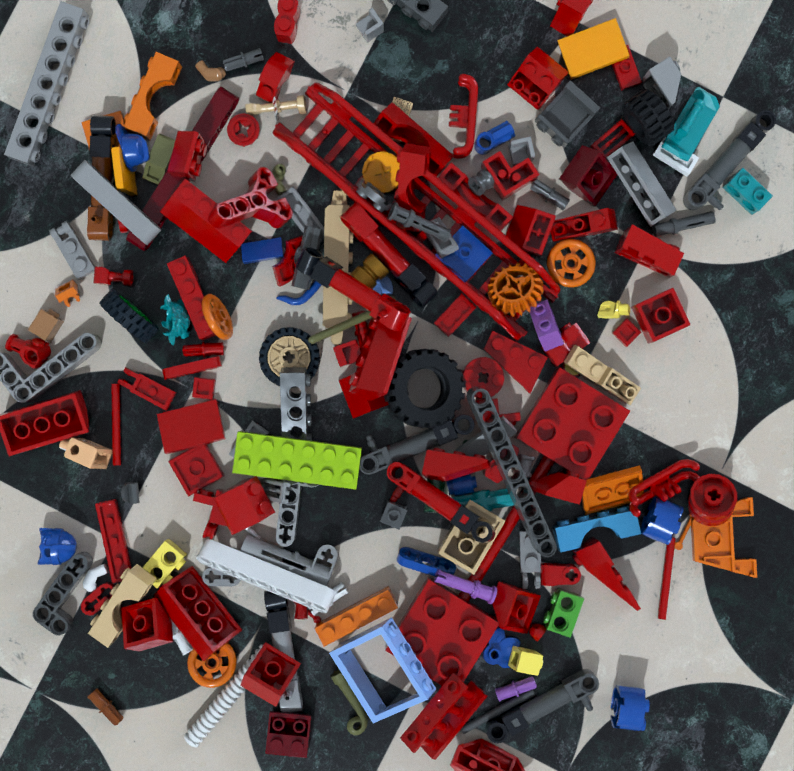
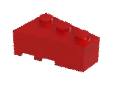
(649, 251)

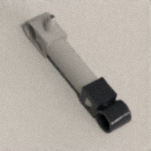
(280, 630)

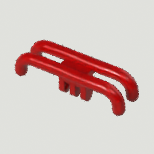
(466, 116)
(661, 484)

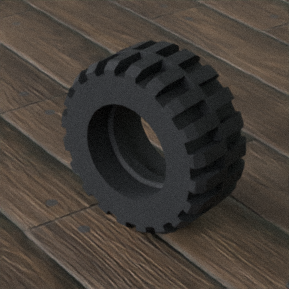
(449, 395)

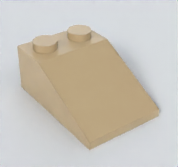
(463, 548)

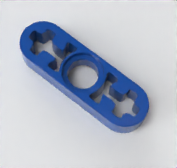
(408, 558)

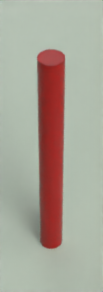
(116, 435)
(664, 596)

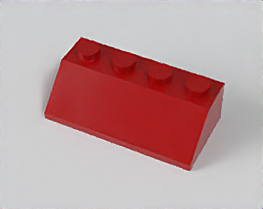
(190, 212)
(377, 360)
(44, 423)
(197, 613)

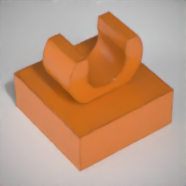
(66, 291)

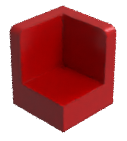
(347, 353)

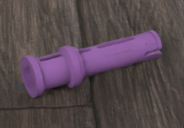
(475, 588)

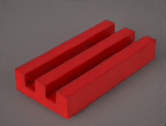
(626, 128)

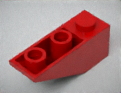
(584, 225)
(449, 466)

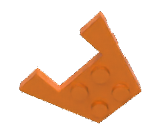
(716, 543)

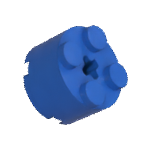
(661, 520)
(629, 708)

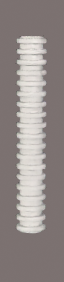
(219, 706)

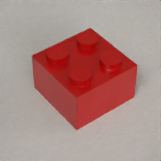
(660, 315)

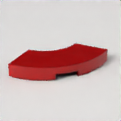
(285, 268)

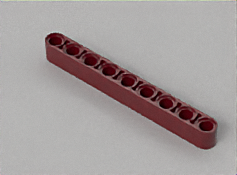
(209, 127)

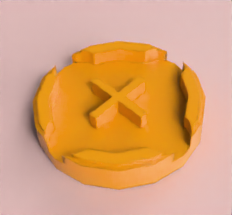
(381, 171)

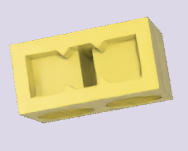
(160, 560)

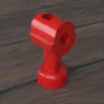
(106, 277)

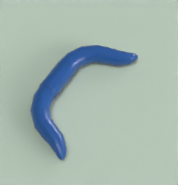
(303, 299)

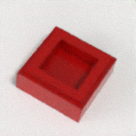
(626, 332)
(203, 388)

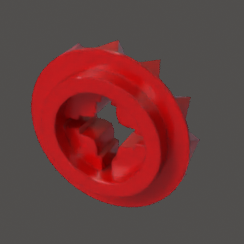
(246, 120)

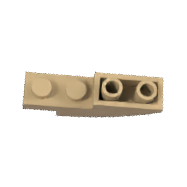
(602, 375)

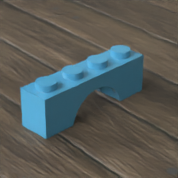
(570, 534)

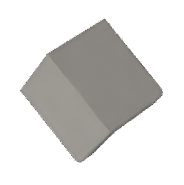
(370, 26)
(521, 149)

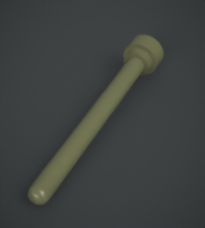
(340, 327)

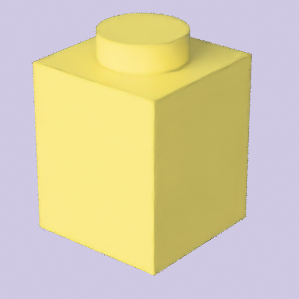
(525, 660)

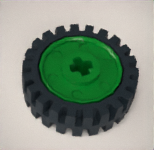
(128, 316)

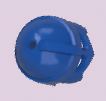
(56, 546)

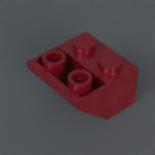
(288, 734)

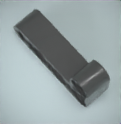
(65, 589)

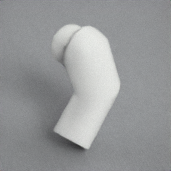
(92, 575)

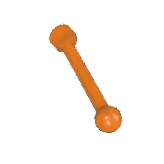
(678, 545)

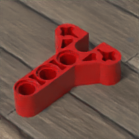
(253, 204)

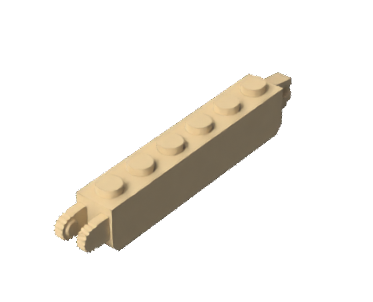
(336, 247)

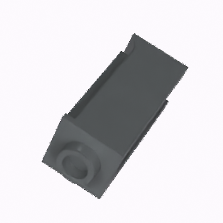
(393, 514)

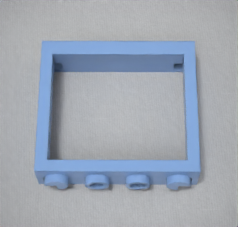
(361, 684)

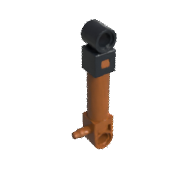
(101, 142)

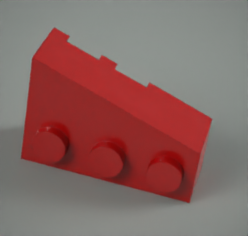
(569, 15)

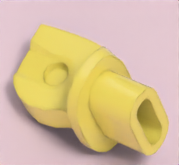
(613, 310)

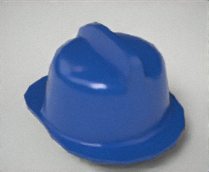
(133, 148)

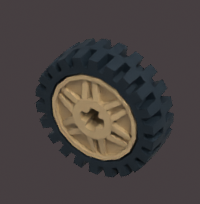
(280, 343)

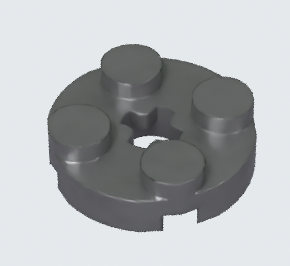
(374, 194)

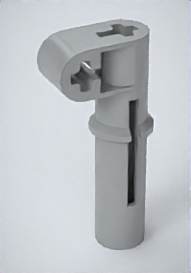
(314, 570)

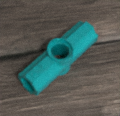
(487, 499)

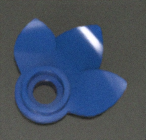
(502, 646)

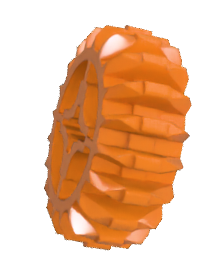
(507, 298)

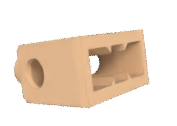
(86, 452)

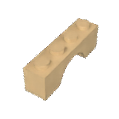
(134, 586)

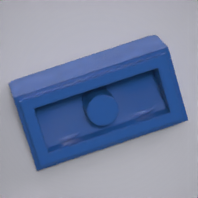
(262, 250)

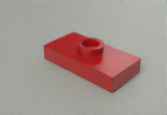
(627, 72)
(455, 315)

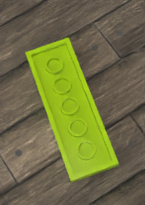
(297, 460)

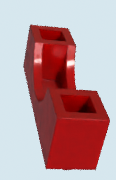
(401, 127)
(413, 163)
(492, 211)
(191, 294)

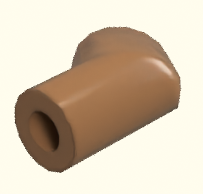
(210, 74)

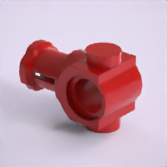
(32, 352)

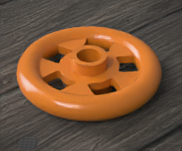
(578, 278)
(217, 317)
(226, 671)

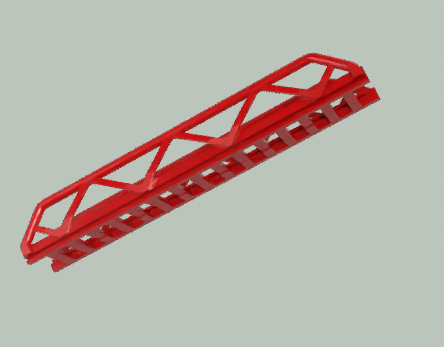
(463, 215)

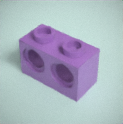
(546, 326)

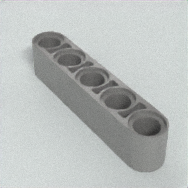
(116, 202)

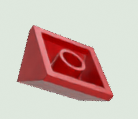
(357, 404)

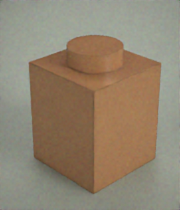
(46, 324)

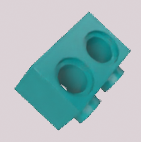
(747, 191)

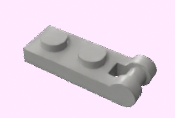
(73, 250)

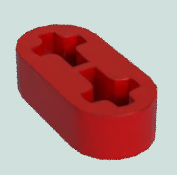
(95, 595)

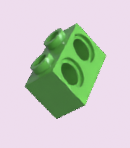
(569, 613)

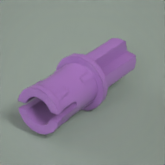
(516, 688)

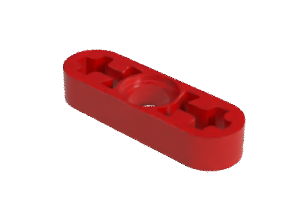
(192, 367)

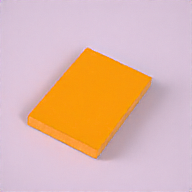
(593, 48)

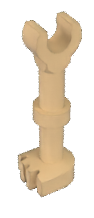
(299, 104)

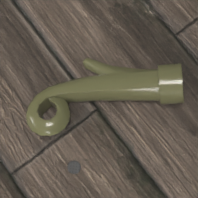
(341, 682)

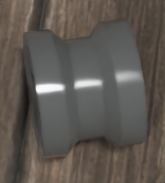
(481, 182)

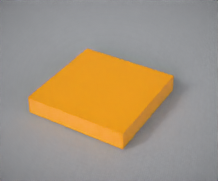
(124, 179)

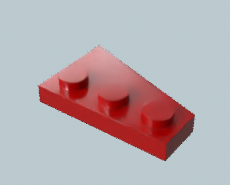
(518, 360)

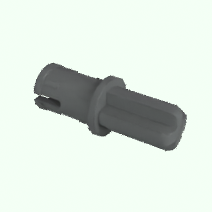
(243, 59)
(549, 194)

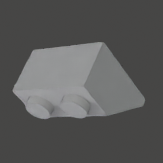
(664, 80)

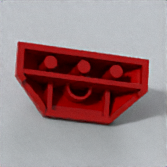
(484, 756)

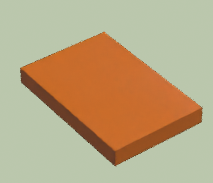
(610, 490)

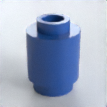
(462, 485)

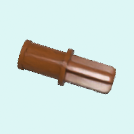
(105, 707)

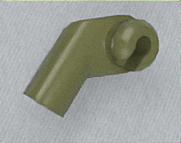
(279, 173)

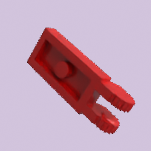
(149, 389)

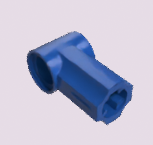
(495, 137)

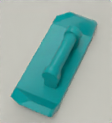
(691, 124)

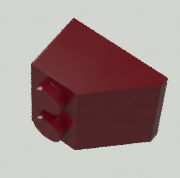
(588, 175)

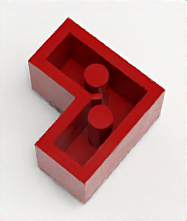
(508, 179)

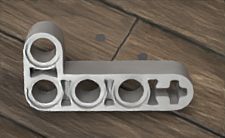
(292, 506)

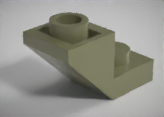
(159, 159)

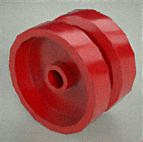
(712, 499)

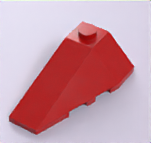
(599, 564)

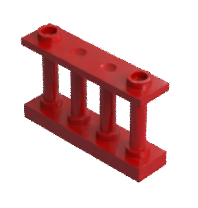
(443, 716)

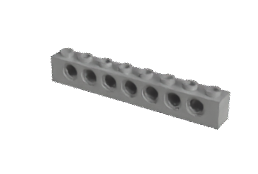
(65, 16)

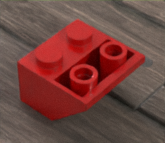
(537, 78)
(187, 155)
(530, 229)

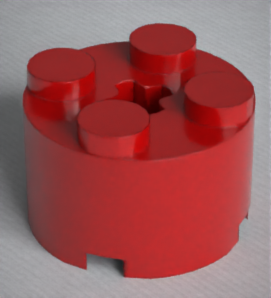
(486, 366)

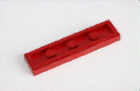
(113, 538)

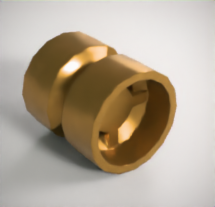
(370, 272)

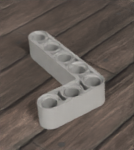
(46, 370)

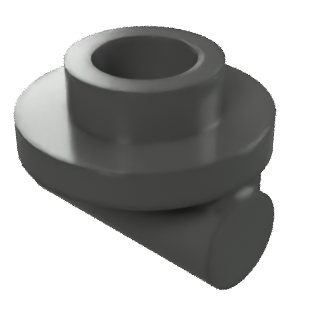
(130, 492)

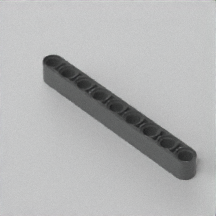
(518, 479)

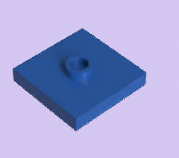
(469, 257)

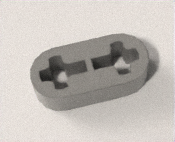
(218, 581)

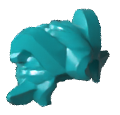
(177, 319)

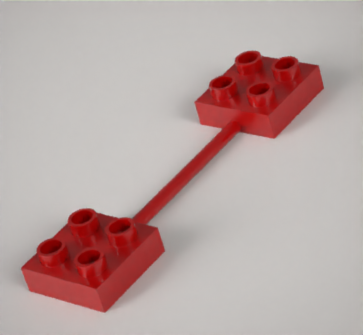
(566, 426)

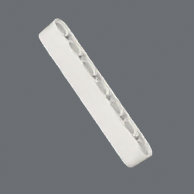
(266, 576)

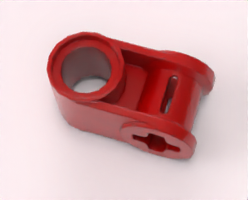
(555, 574)

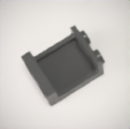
(567, 115)

